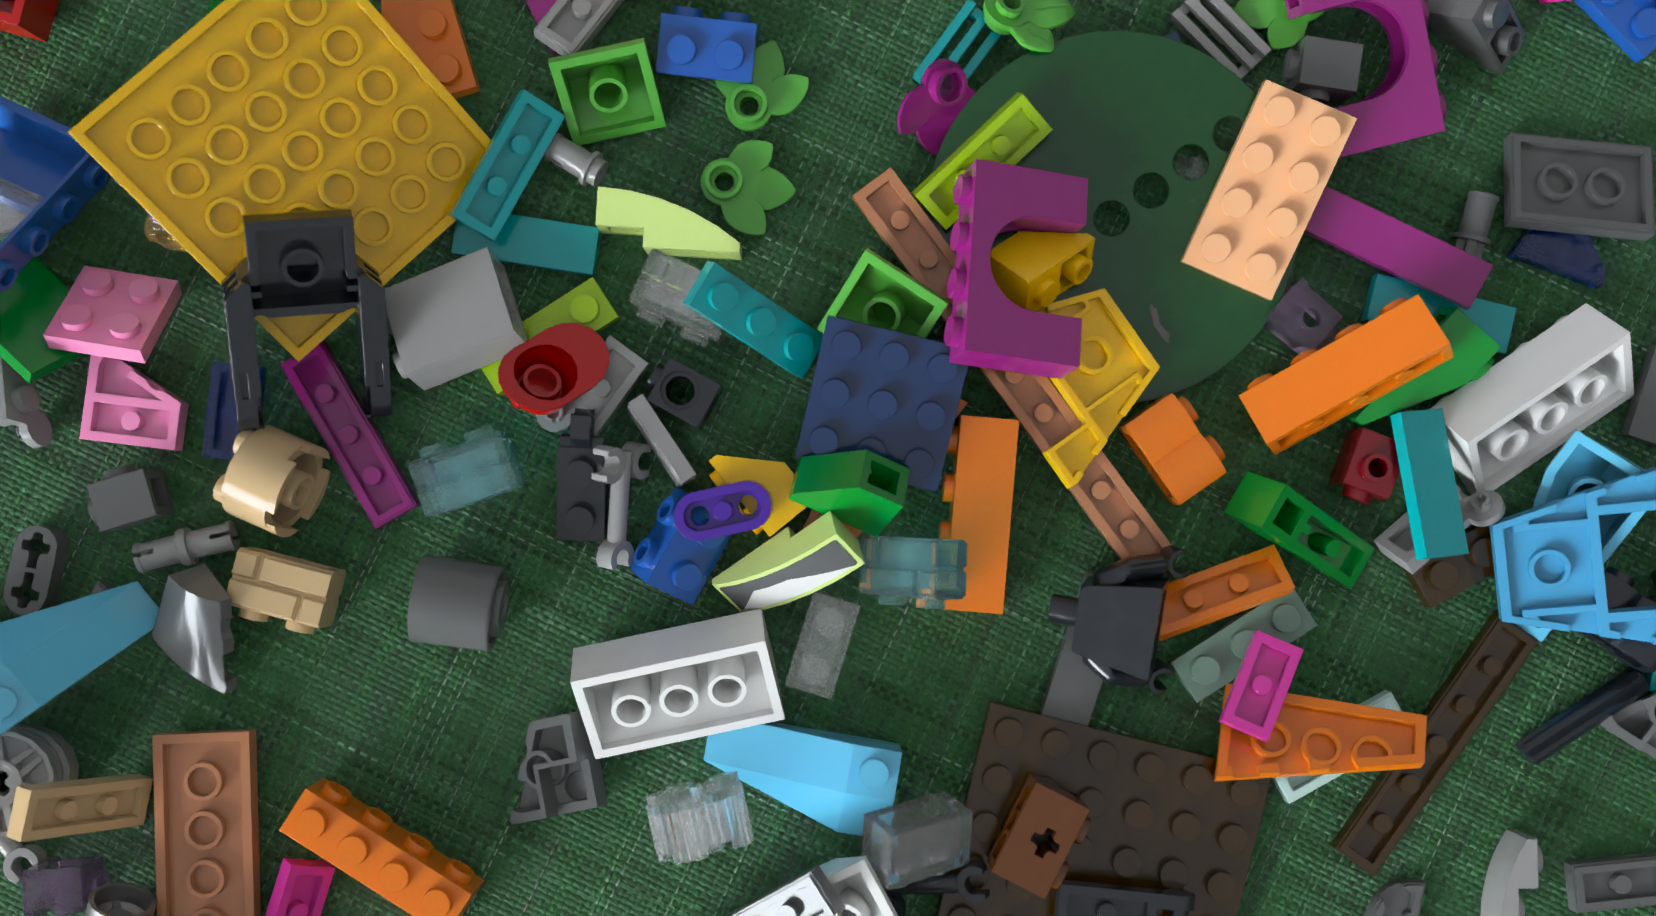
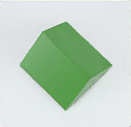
(608, 91)
(886, 298)

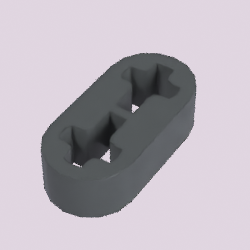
(35, 569)

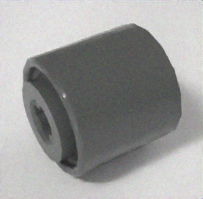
(458, 603)

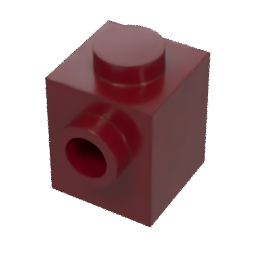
(1366, 466)

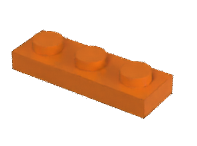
(1224, 591)

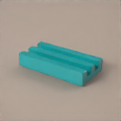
(968, 10)

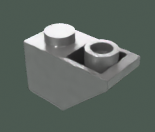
(1478, 29)

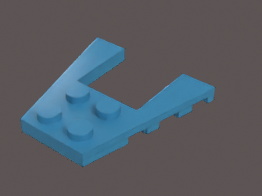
(1554, 567)

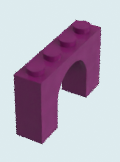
(1408, 97)
(984, 323)

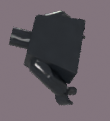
(1122, 618)

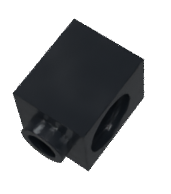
(704, 399)

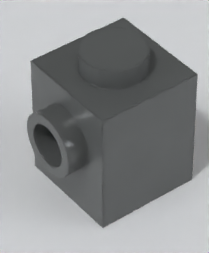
(1323, 69)
(129, 498)

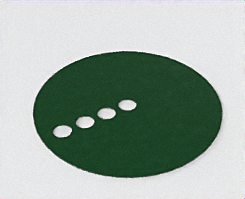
(1122, 112)

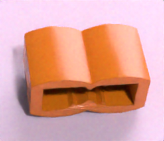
(1173, 448)

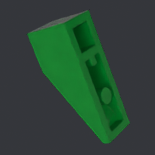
(1471, 360)
(1299, 528)

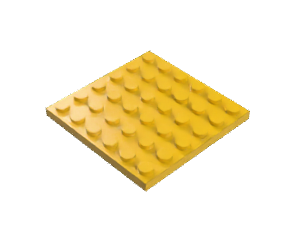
(289, 116)

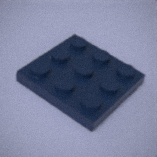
(883, 396)

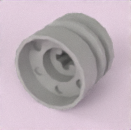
(31, 757)

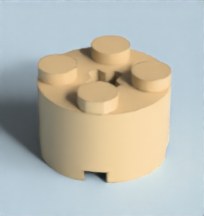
(273, 479)

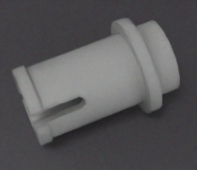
(576, 160)

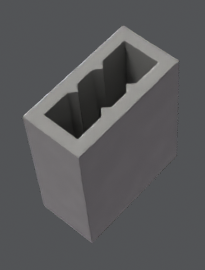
(453, 319)

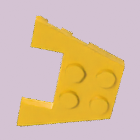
(1104, 387)

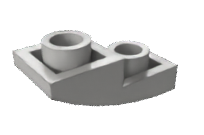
(1511, 868)

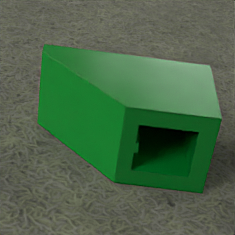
(854, 486)

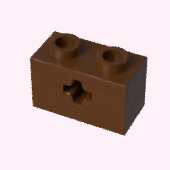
(1035, 810)

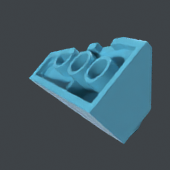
(1578, 467)
(65, 643)
(812, 770)

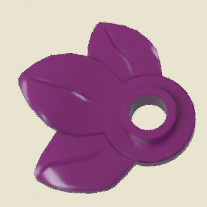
(932, 107)

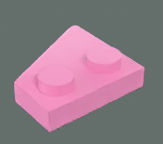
(130, 408)

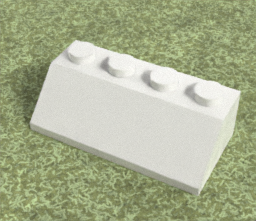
(1537, 398)
(676, 684)

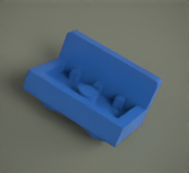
(707, 46)
(673, 561)

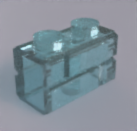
(467, 472)
(913, 569)

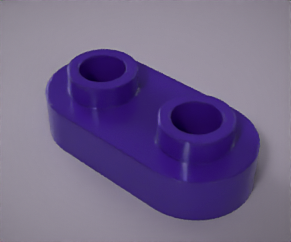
(724, 510)

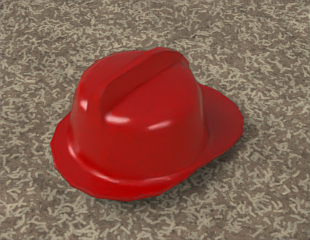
(553, 368)

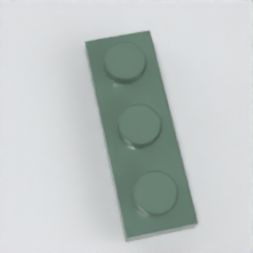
(1218, 655)

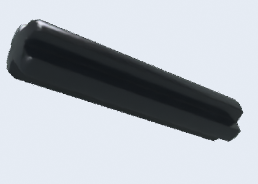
(1583, 716)

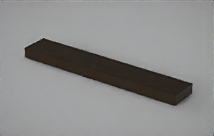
(1451, 722)

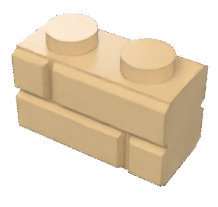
(285, 588)

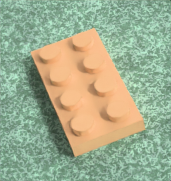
(1268, 189)

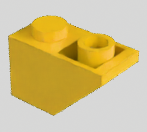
(1041, 265)
(773, 475)

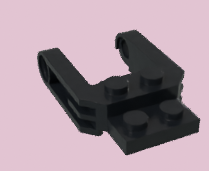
(299, 269)

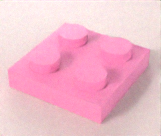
(113, 314)

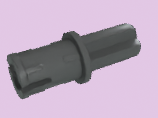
(1476, 223)

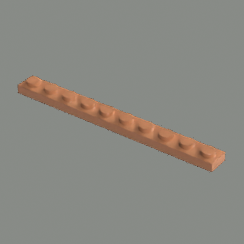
(1028, 397)

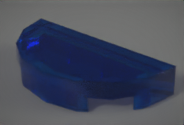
(1561, 254)

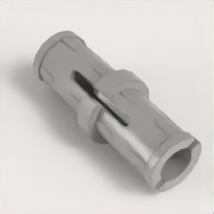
(186, 546)

